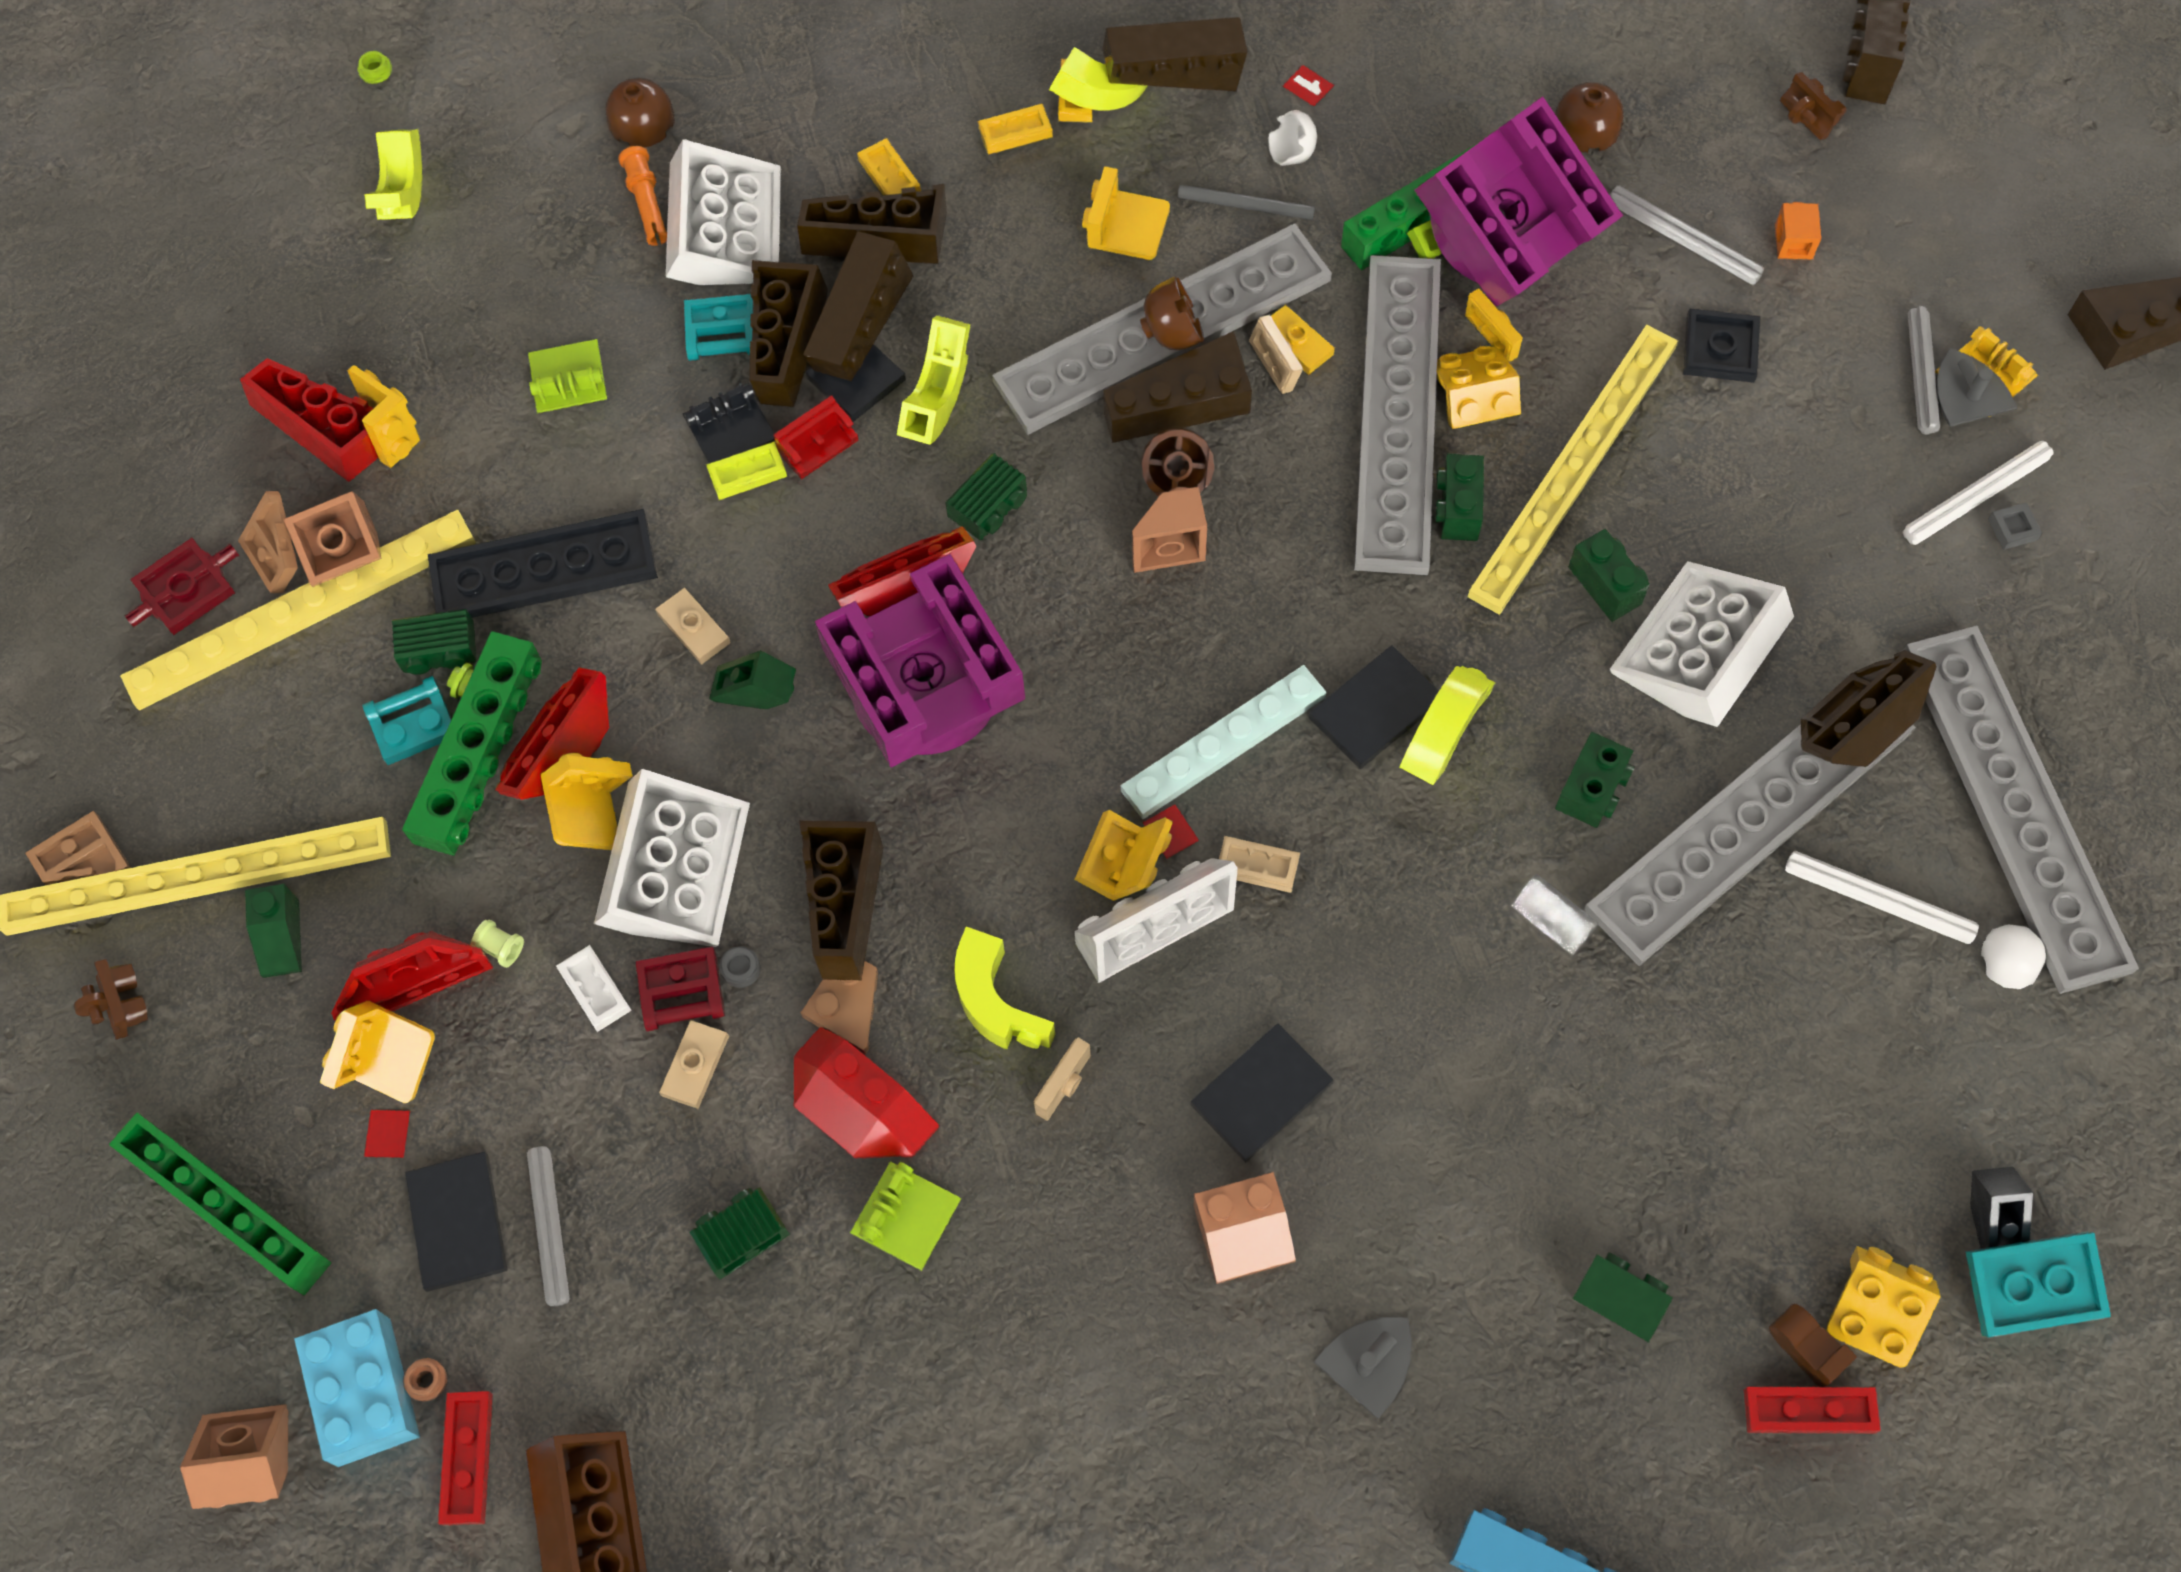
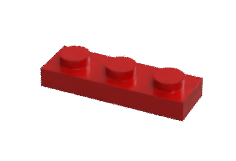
(1811, 1410)
(465, 1458)

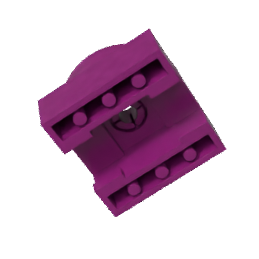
(1540, 185)
(933, 635)

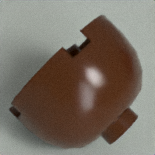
(639, 112)
(1591, 115)
(1171, 316)
(1177, 460)

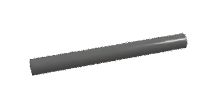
(1246, 202)

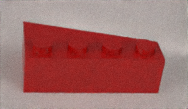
(313, 416)

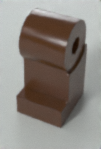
(1810, 1345)

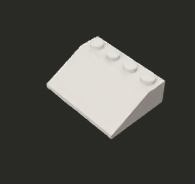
(720, 215)
(1704, 641)
(672, 861)
(1157, 917)

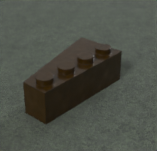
(1876, 49)
(1181, 393)

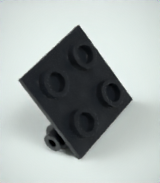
(729, 424)

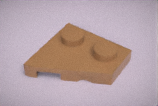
(269, 543)
(77, 852)
(845, 1007)

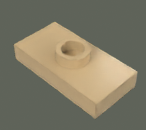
(1275, 354)
(693, 626)
(1261, 863)
(694, 1064)
(1063, 1080)

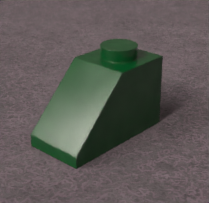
(753, 682)
(274, 929)

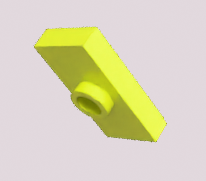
(746, 470)

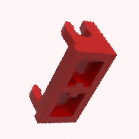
(815, 437)

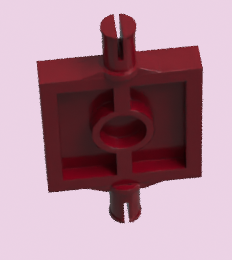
(182, 586)

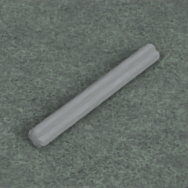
(1687, 235)

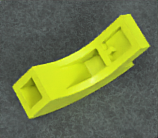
(1087, 84)
(399, 175)
(934, 397)
(1445, 723)
(975, 973)

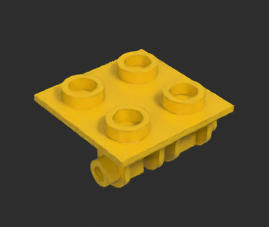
(2011, 368)

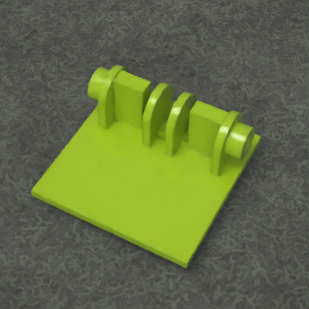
(567, 376)
(905, 1215)

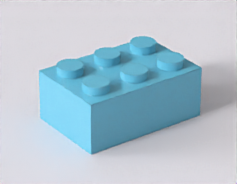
(356, 1388)

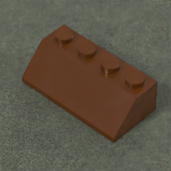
(585, 1504)

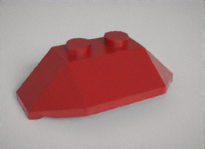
(888, 578)
(568, 723)
(411, 971)
(857, 1100)

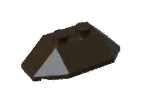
(1868, 710)

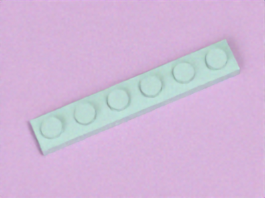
(1223, 742)

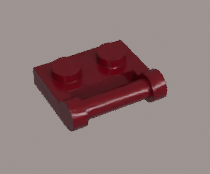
(679, 976)

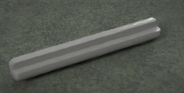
(1923, 370)
(548, 1226)

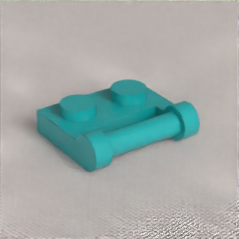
(717, 317)
(412, 731)

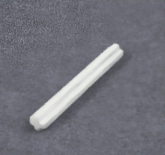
(1977, 492)
(1882, 897)

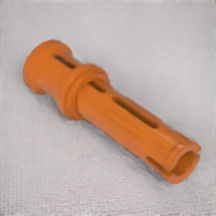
(641, 183)

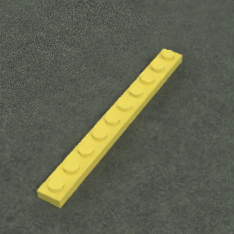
(1572, 470)
(291, 613)
(194, 876)

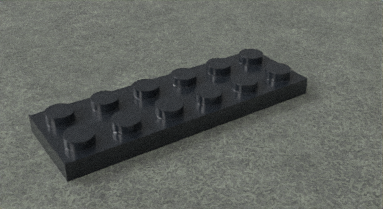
(544, 565)

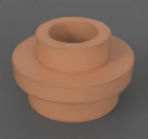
(417, 1371)

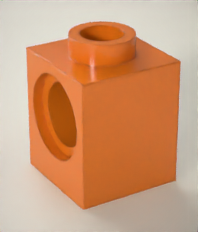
(1797, 230)

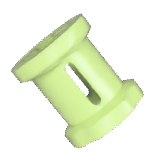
(498, 943)

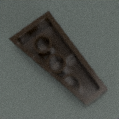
(1177, 54)
(910, 218)
(858, 306)
(784, 315)
(2129, 319)
(841, 888)

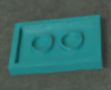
(2038, 1284)

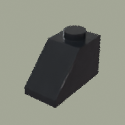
(2000, 1207)

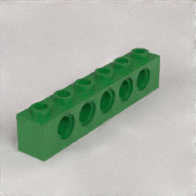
(1385, 224)
(500, 657)
(220, 1204)

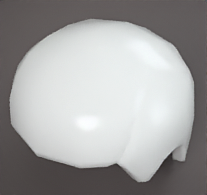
(1294, 139)
(2013, 956)

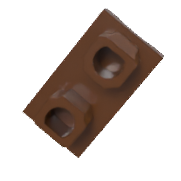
(1811, 106)
(110, 983)

